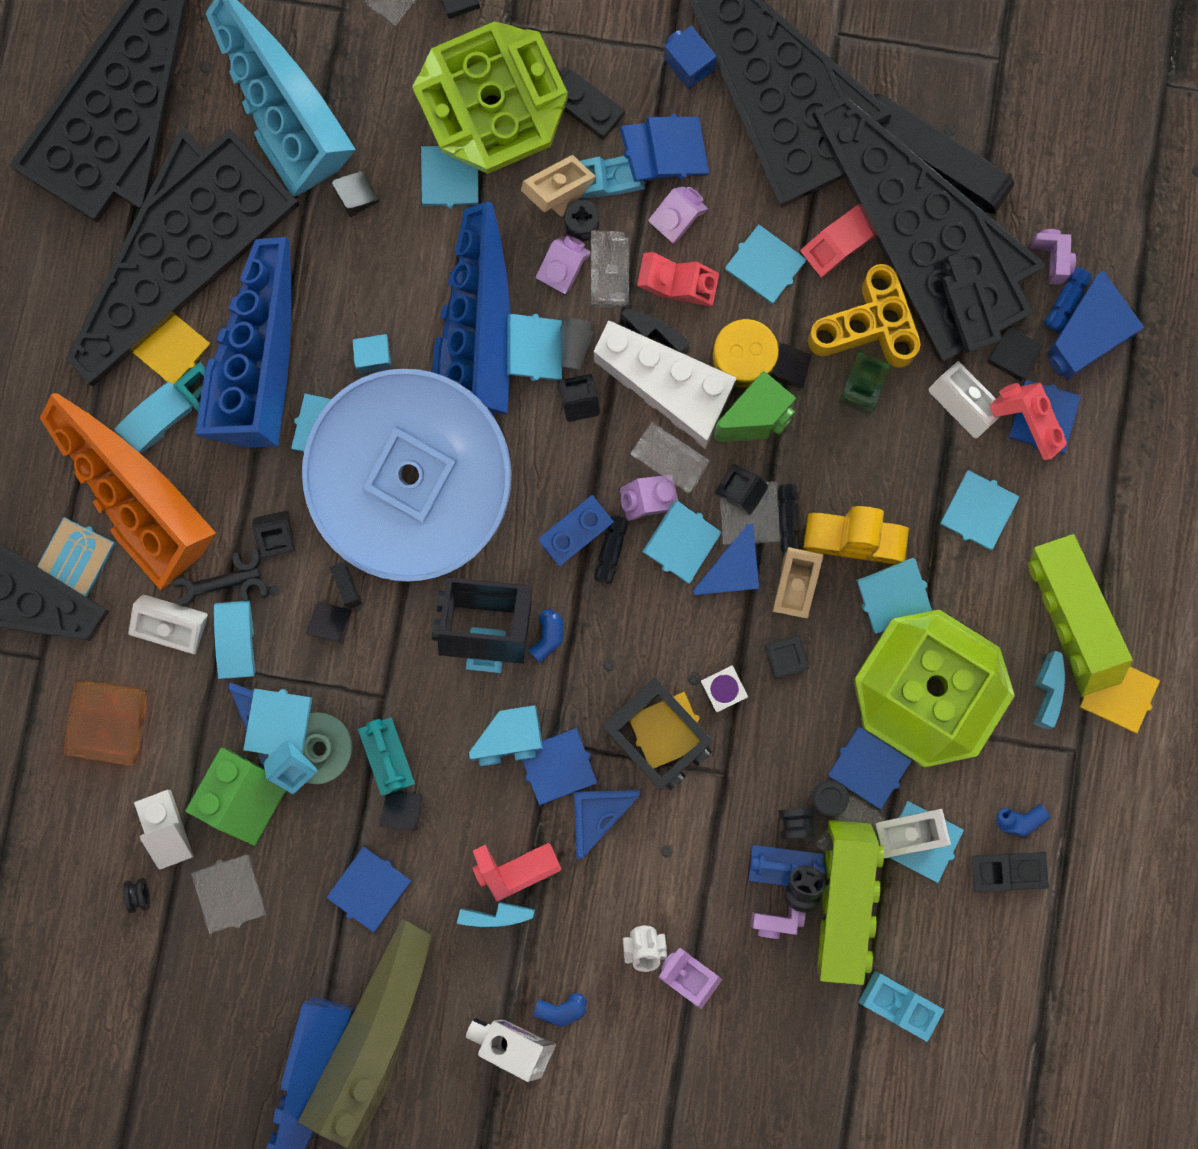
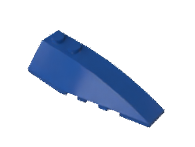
(476, 319)
(250, 368)
(313, 1044)

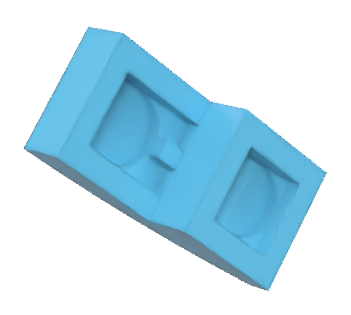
(611, 178)
(153, 417)
(234, 639)
(1052, 681)
(506, 915)
(901, 1006)

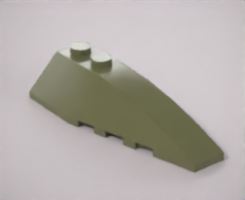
(370, 1044)

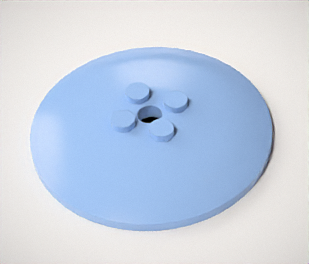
(358, 485)

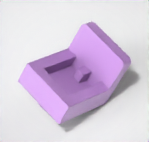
(678, 212)
(1061, 260)
(563, 263)
(647, 497)
(772, 925)
(689, 977)

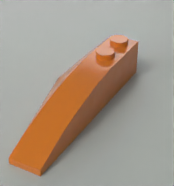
(143, 505)

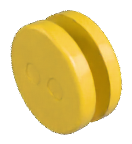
(745, 351)

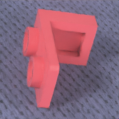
(1038, 414)
(517, 873)

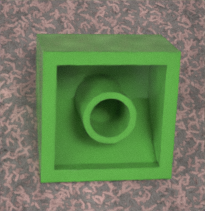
(757, 413)
(236, 797)

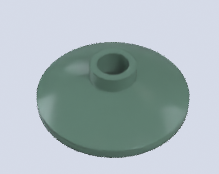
(338, 745)

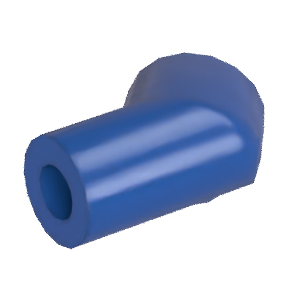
(551, 635)
(1021, 824)
(564, 1013)

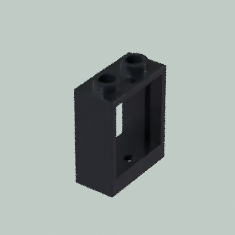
(484, 596)
(634, 707)

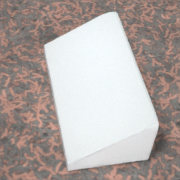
(965, 399)
(167, 623)

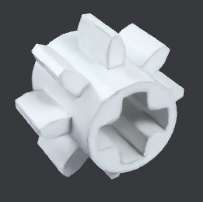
(645, 948)

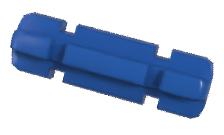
(1067, 299)

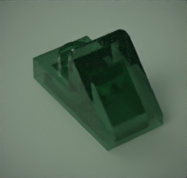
(864, 383)

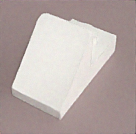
(163, 830)
(913, 833)

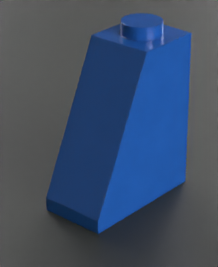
(1093, 329)

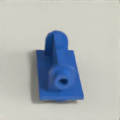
(575, 530)
(776, 864)

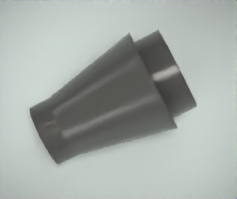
(575, 341)

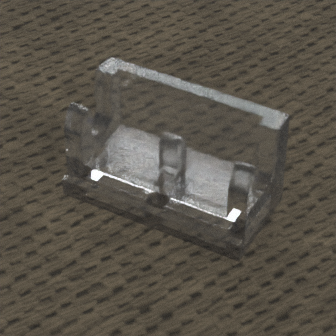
(609, 269)
(670, 458)

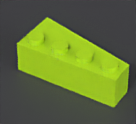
(1080, 615)
(849, 902)

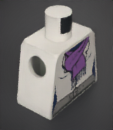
(525, 1052)

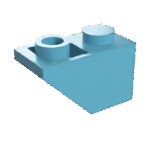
(508, 734)

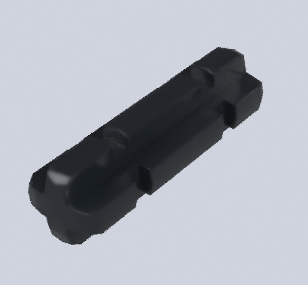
(788, 517)
(611, 550)

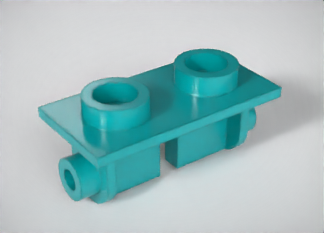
(386, 756)

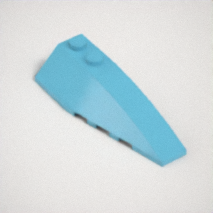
(290, 114)

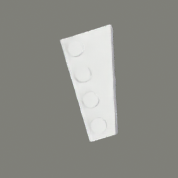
(666, 379)

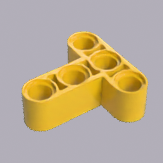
(876, 326)
(857, 536)

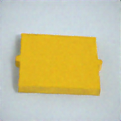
(172, 349)
(1125, 702)
(662, 733)

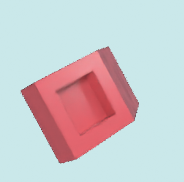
(838, 241)
(680, 282)

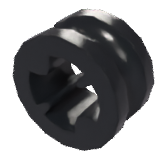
(136, 895)

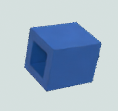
(689, 56)

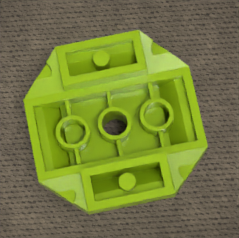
(486, 63)
(896, 697)

